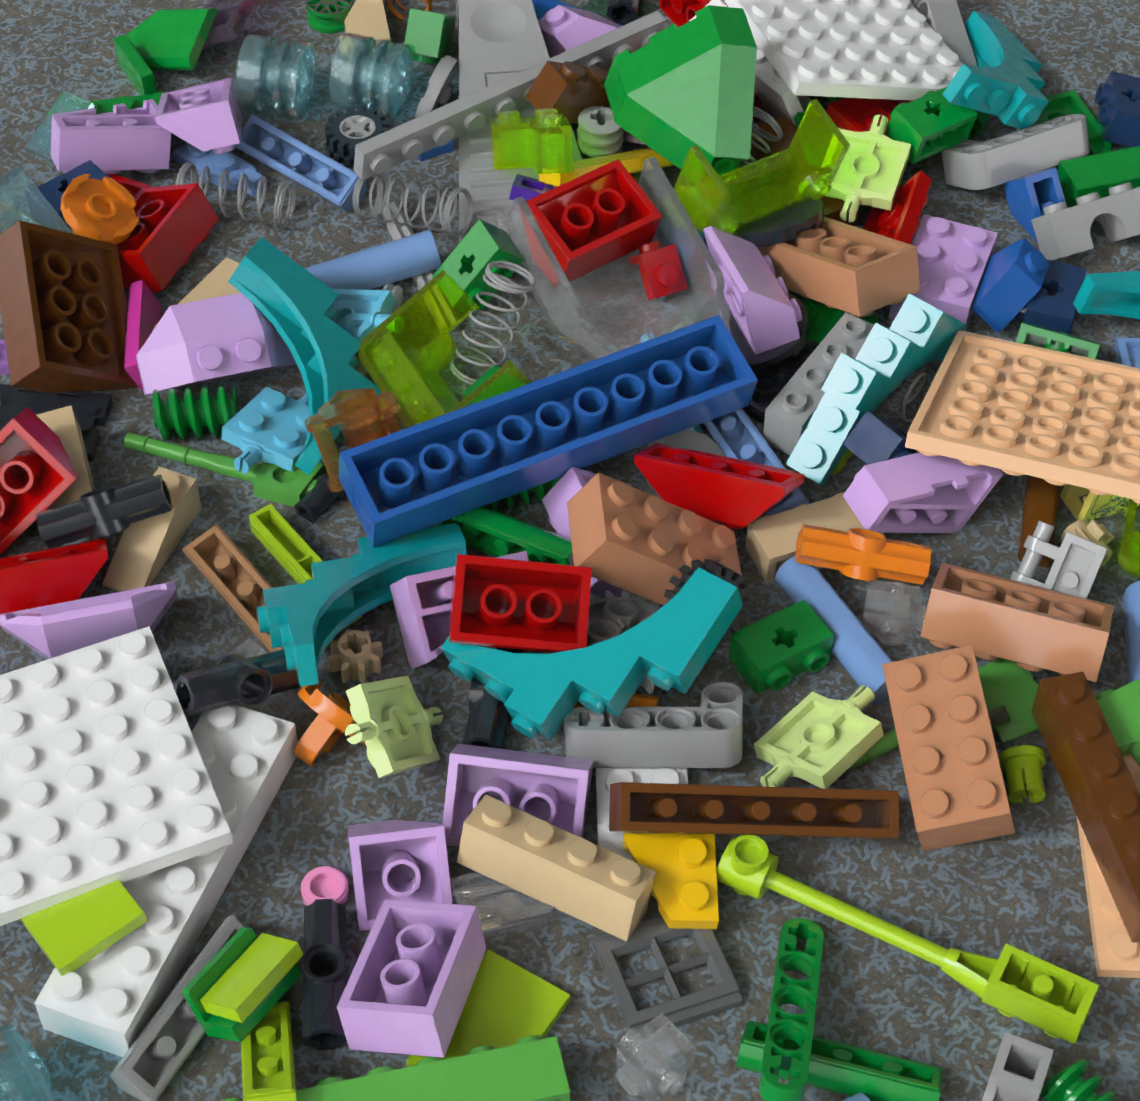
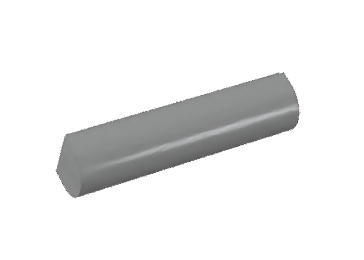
(170, 1032)

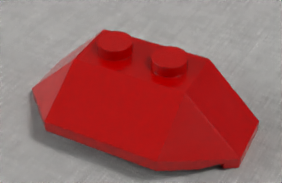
(715, 484)
(49, 575)

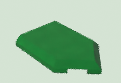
(173, 37)

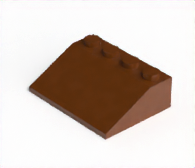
(62, 311)

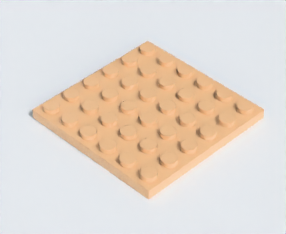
(1034, 414)

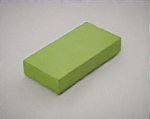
(251, 977)

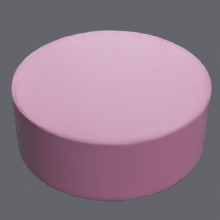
(324, 883)

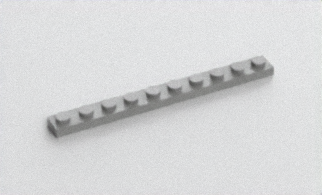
(475, 109)

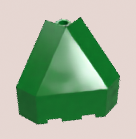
(690, 89)

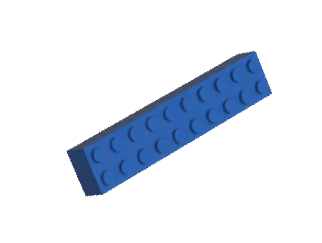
(544, 430)

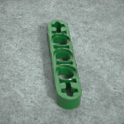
(787, 1025)

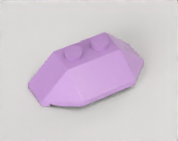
(209, 344)
(87, 621)

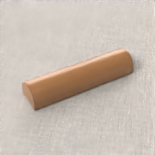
(231, 577)

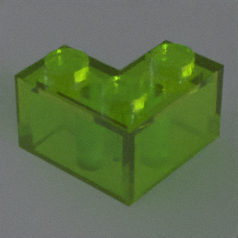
(531, 141)

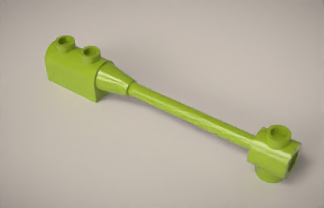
(1011, 984)

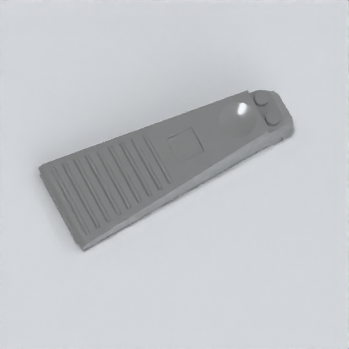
(494, 43)

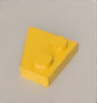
(684, 876)

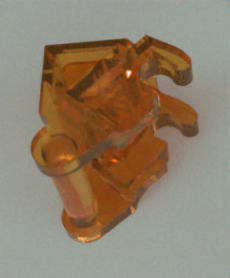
(361, 418)

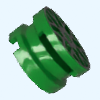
(328, 15)

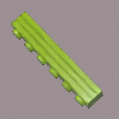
(284, 544)

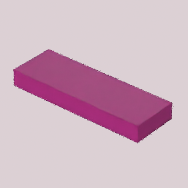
(143, 315)

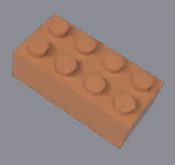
(846, 267)
(641, 539)
(1017, 622)
(947, 749)

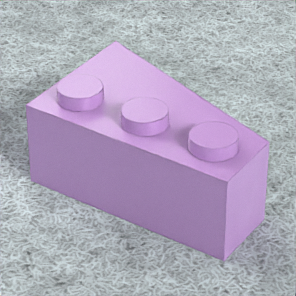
(111, 139)
(919, 494)
(424, 611)

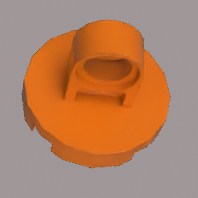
(99, 209)
(327, 727)

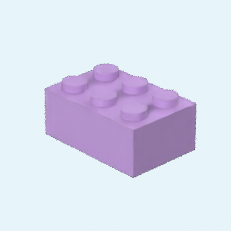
(950, 265)
(412, 978)

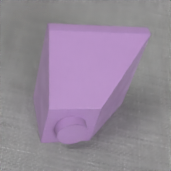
(570, 27)
(397, 863)

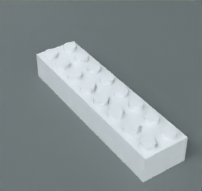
(125, 985)

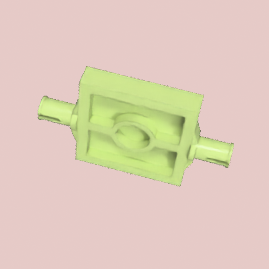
(869, 169)
(392, 725)
(819, 739)

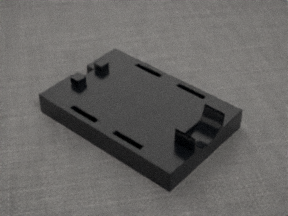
(89, 408)

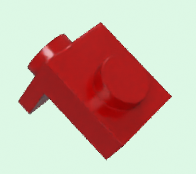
(659, 269)

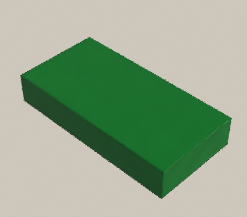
(134, 66)

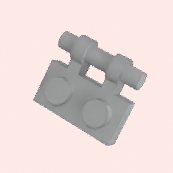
(1074, 562)

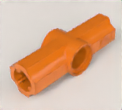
(863, 554)

